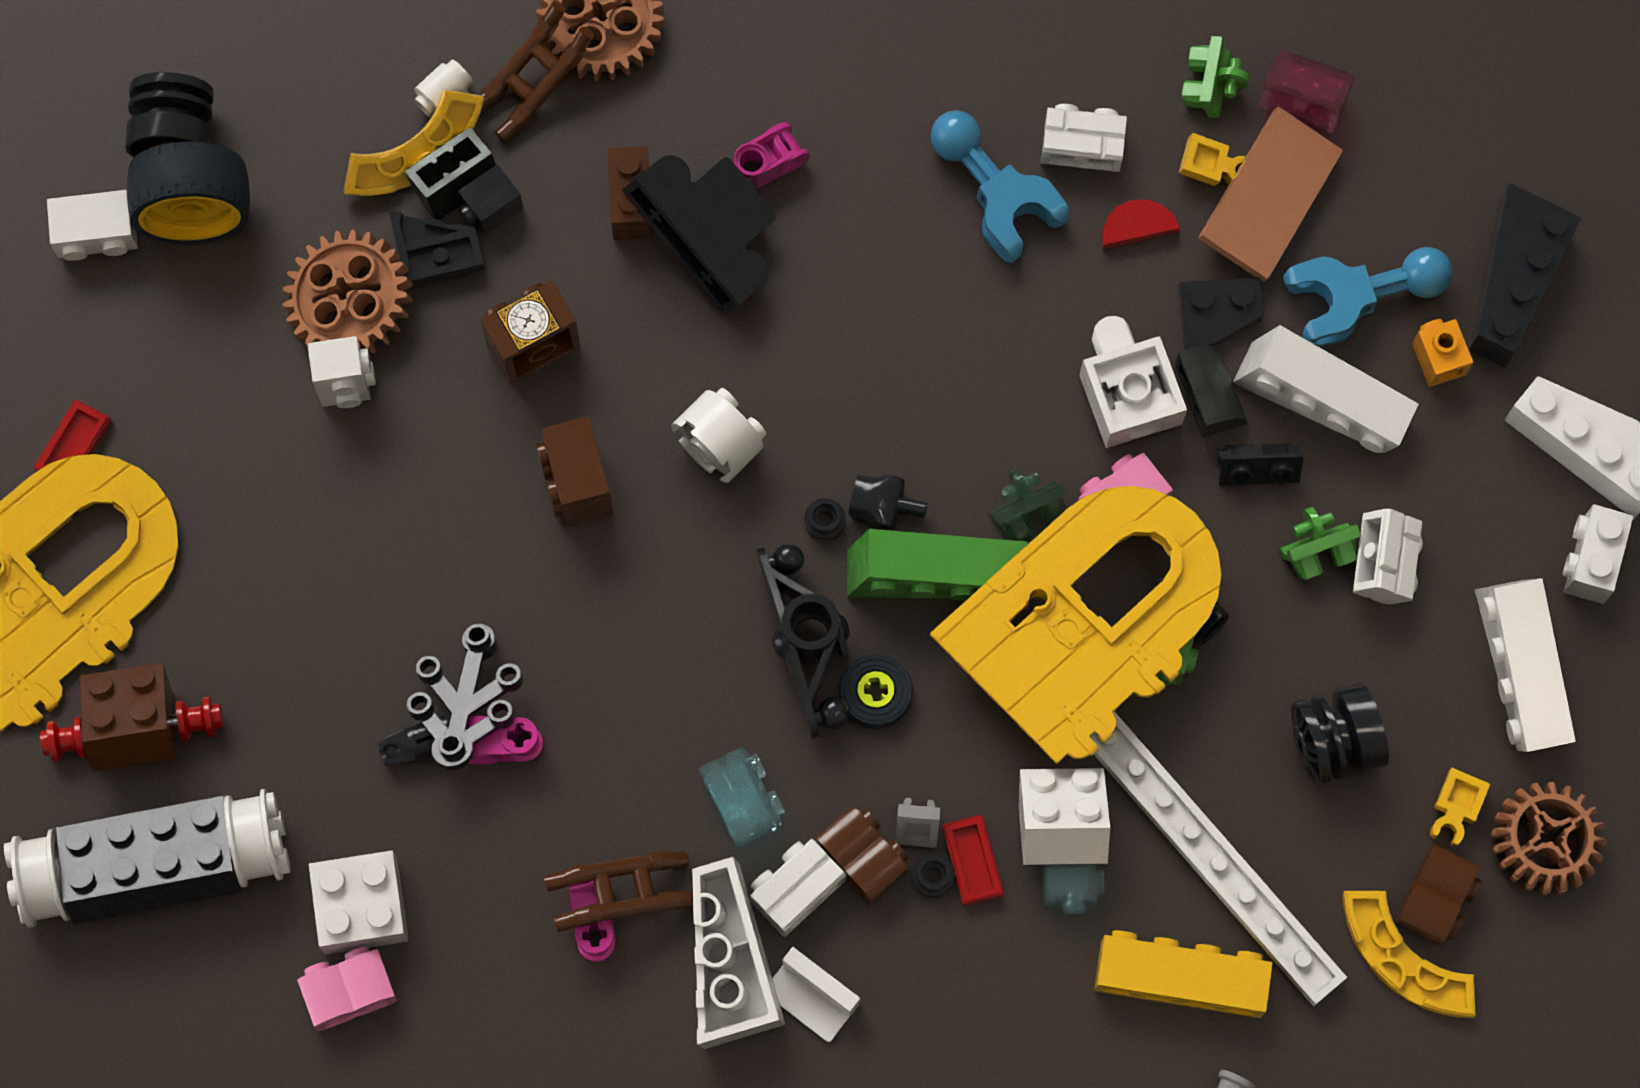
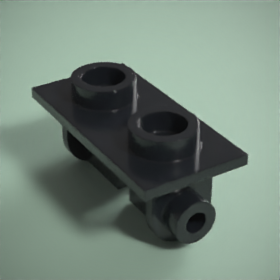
(1276, 465)

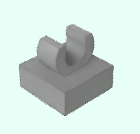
(917, 824)

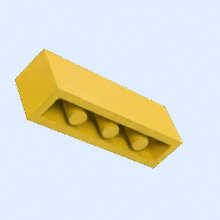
(1183, 975)

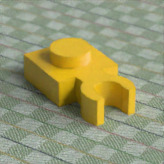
(1208, 160)
(1459, 800)

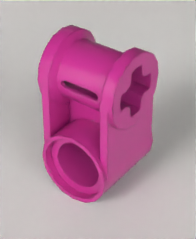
(773, 152)
(501, 744)
(583, 896)

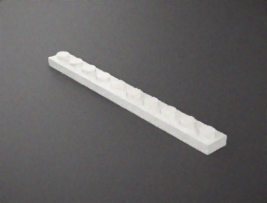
(1218, 864)

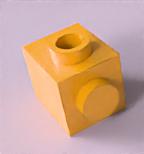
(1442, 351)

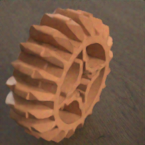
(1555, 852)

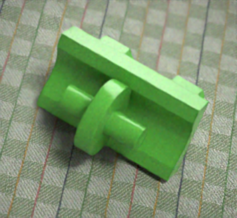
(1221, 77)
(1339, 541)

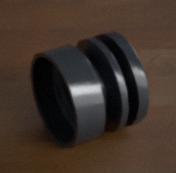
(167, 111)
(1331, 736)

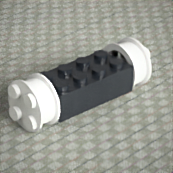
(147, 859)

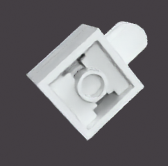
(1130, 384)

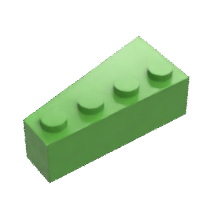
(924, 564)

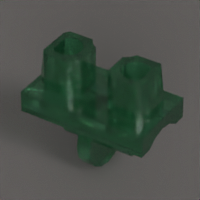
(1013, 514)

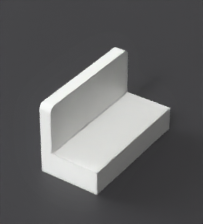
(813, 995)

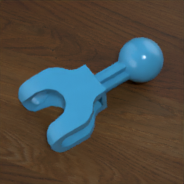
(1001, 193)
(1355, 293)

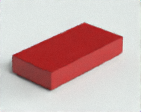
(76, 434)
(972, 860)

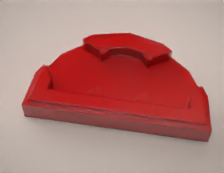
(1137, 222)

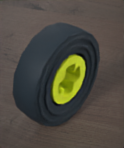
(890, 676)

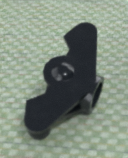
(804, 606)

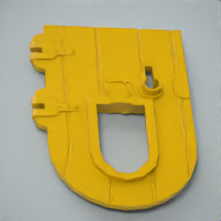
(54, 634)
(1063, 664)

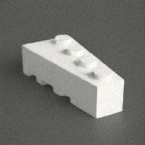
(1325, 390)
(1584, 438)
(1526, 664)
(731, 966)

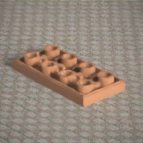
(1270, 194)

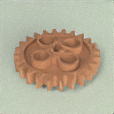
(616, 47)
(345, 260)

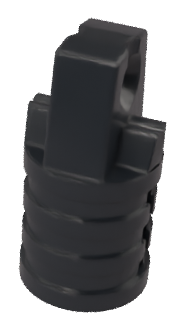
(403, 746)

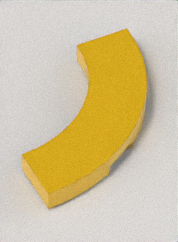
(385, 170)
(1398, 965)

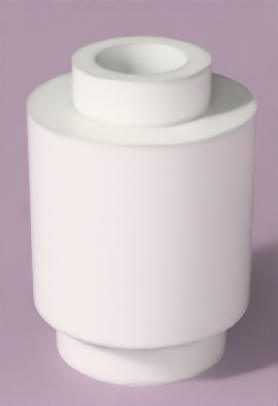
(445, 76)

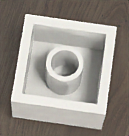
(1064, 816)
(358, 902)

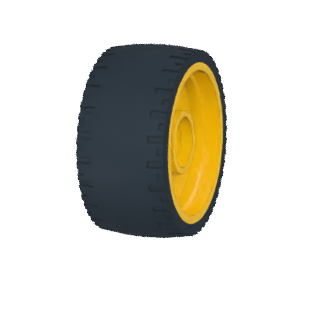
(188, 192)

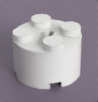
(719, 434)

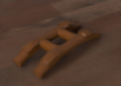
(557, 72)
(607, 908)

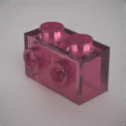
(1309, 88)

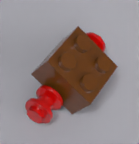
(129, 720)

